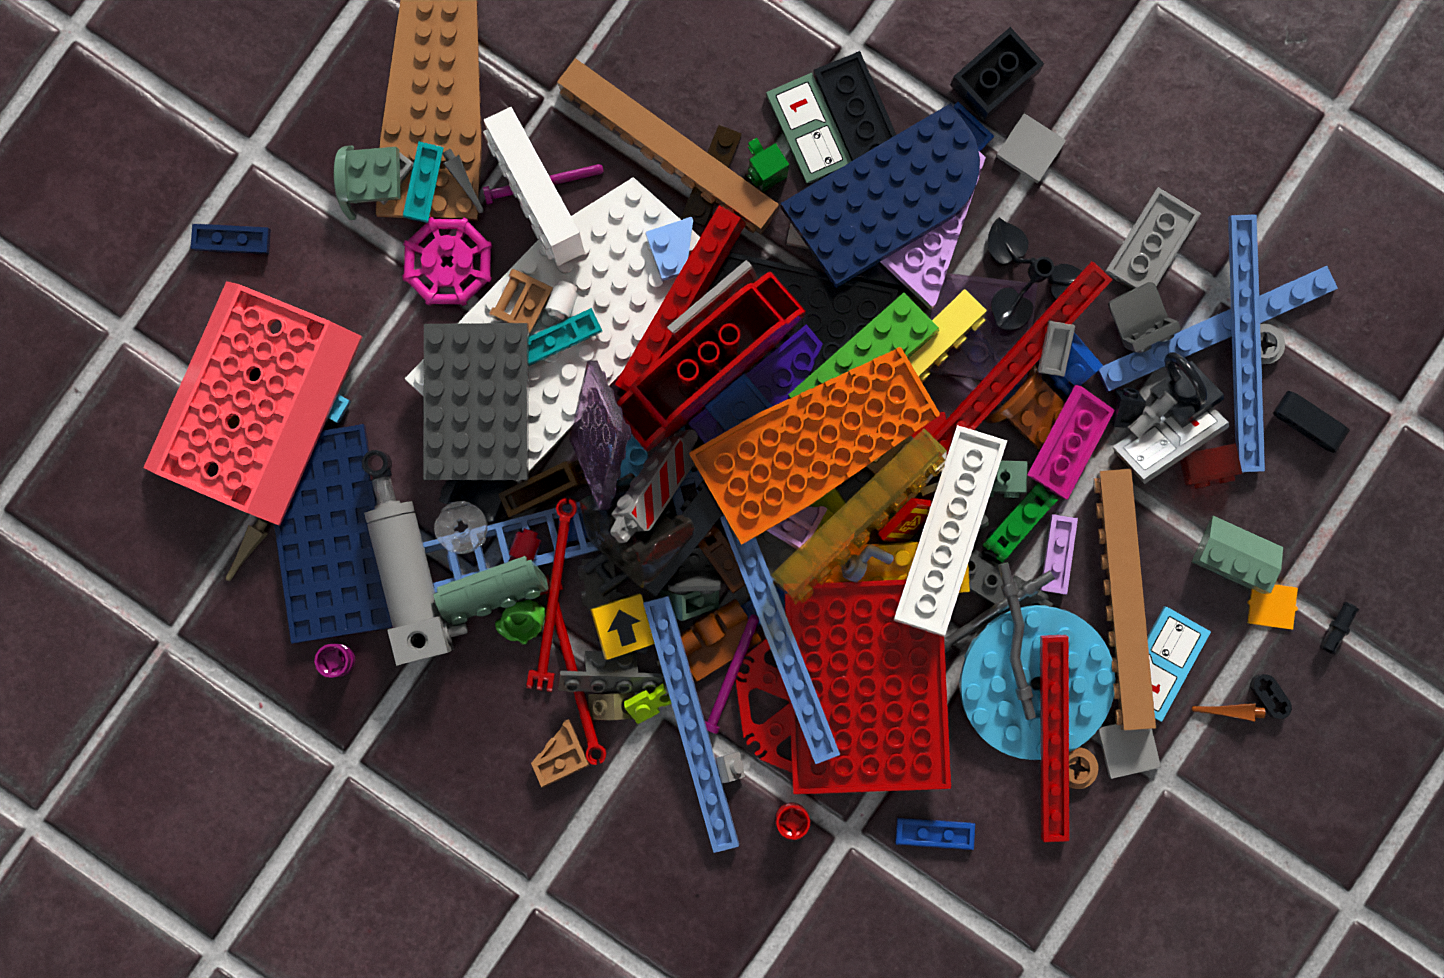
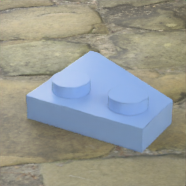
(670, 247)

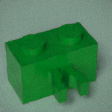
(766, 166)

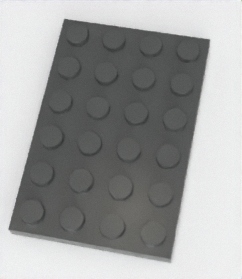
(476, 401)

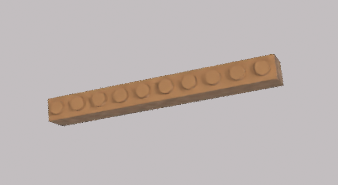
(667, 146)
(1126, 599)

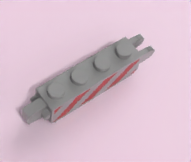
(654, 485)

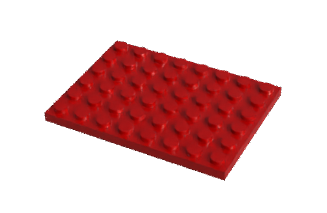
(877, 689)

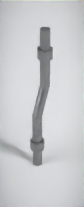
(1029, 589)
(1010, 591)

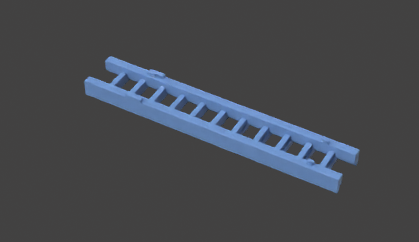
(538, 518)

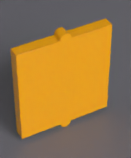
(1274, 608)

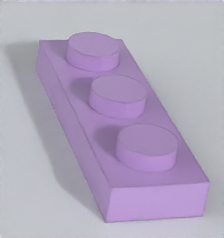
(1059, 553)

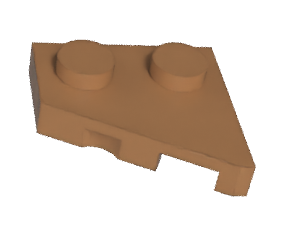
(560, 757)

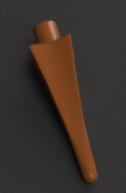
(1241, 711)

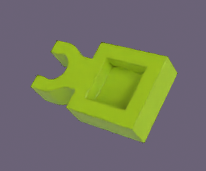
(647, 705)

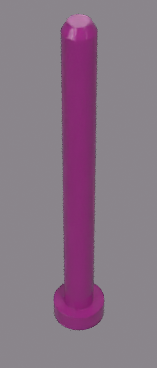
(556, 179)
(731, 674)

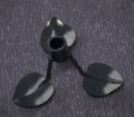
(1009, 243)

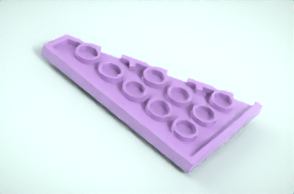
(926, 261)

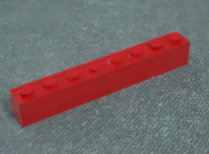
(686, 291)

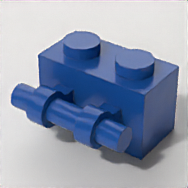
(1080, 367)

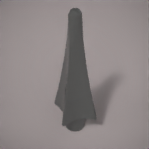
(456, 168)

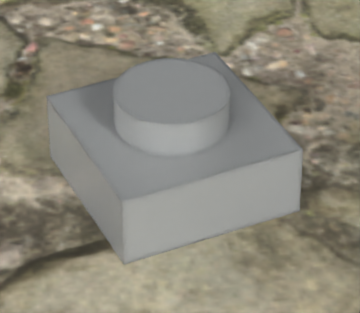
(730, 767)

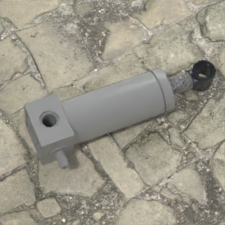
(404, 572)

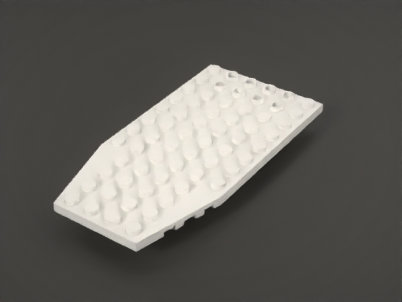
(613, 279)

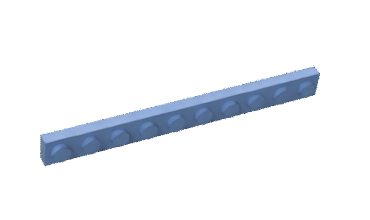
(1215, 329)
(1246, 341)
(783, 646)
(691, 723)

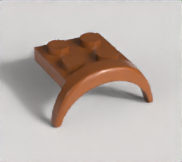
(1031, 409)

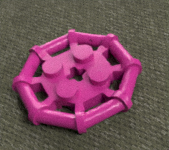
(447, 276)

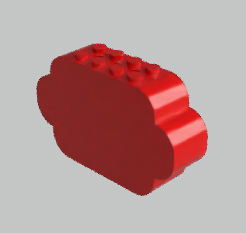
(709, 360)

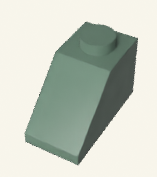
(692, 603)

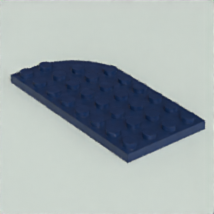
(887, 196)
(327, 547)

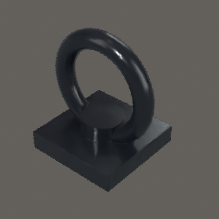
(1189, 387)

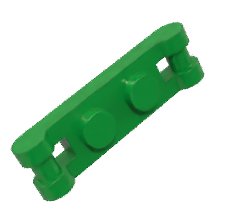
(1020, 522)

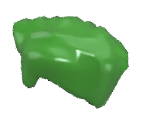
(521, 621)

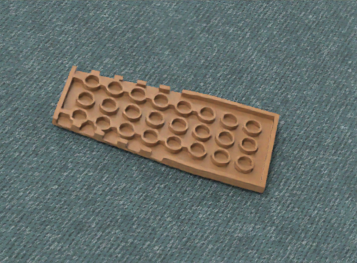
(436, 98)

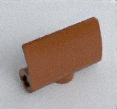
(715, 639)

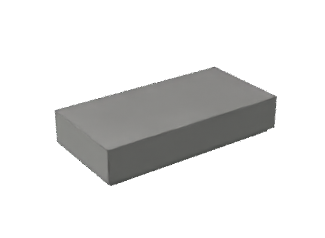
(1056, 348)

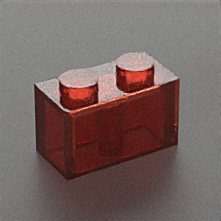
(1210, 465)

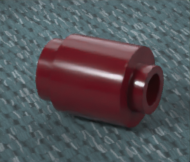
(525, 544)

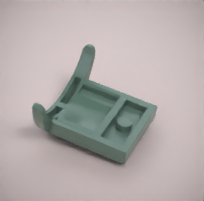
(366, 176)

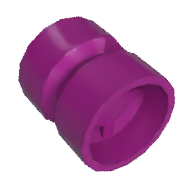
(334, 660)

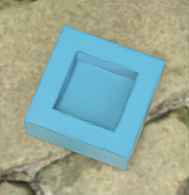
(339, 408)

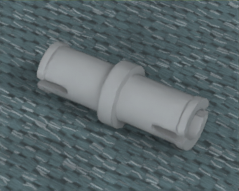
(1152, 414)

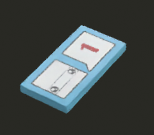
(1172, 649)

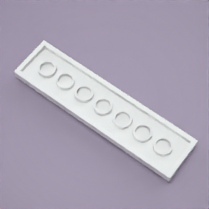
(950, 531)

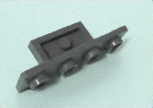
(610, 675)

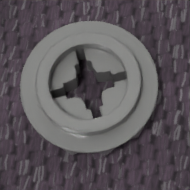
(1273, 337)

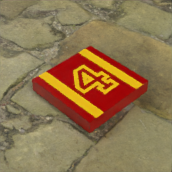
(906, 521)

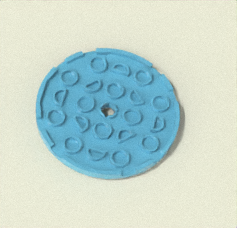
(990, 685)

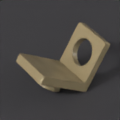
(608, 706)

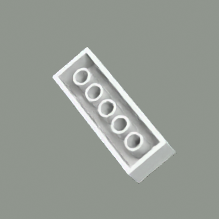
(533, 187)

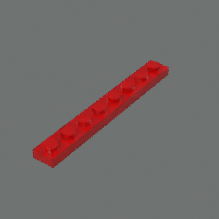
(1054, 737)

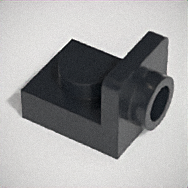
(1128, 407)

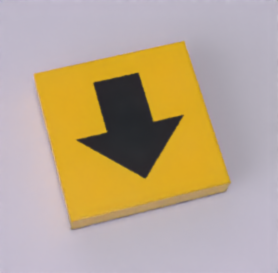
(622, 626)

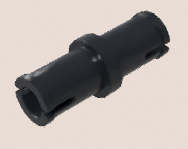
(1339, 628)

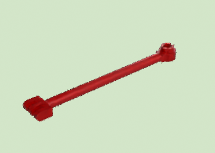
(541, 673)
(579, 695)

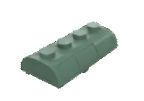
(490, 590)

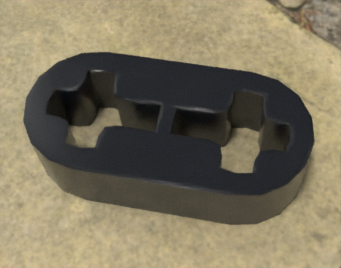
(1275, 692)

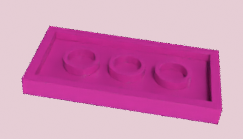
(1071, 442)

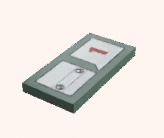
(808, 128)

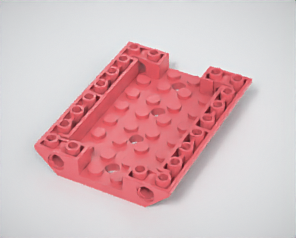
(277, 413)

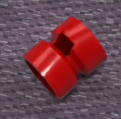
(792, 820)

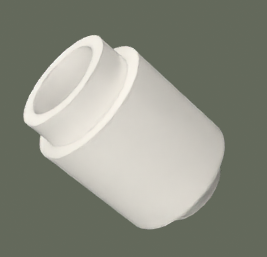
(561, 300)

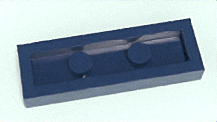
(230, 239)

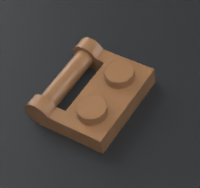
(529, 304)

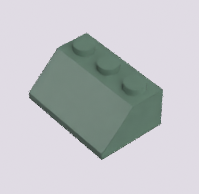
(1239, 555)

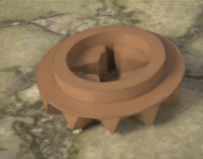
(1087, 760)

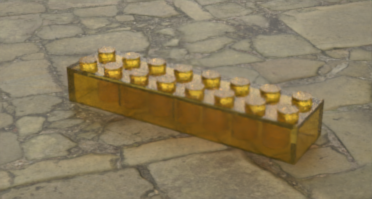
(860, 516)

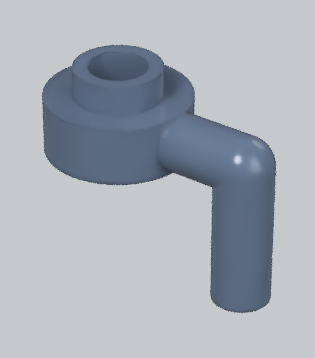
(857, 565)

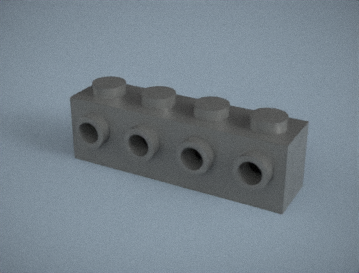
(987, 582)

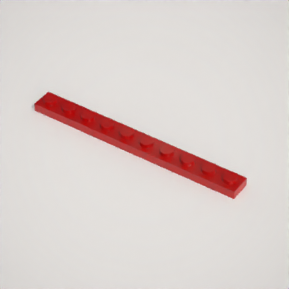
(1023, 355)

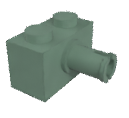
(1010, 479)

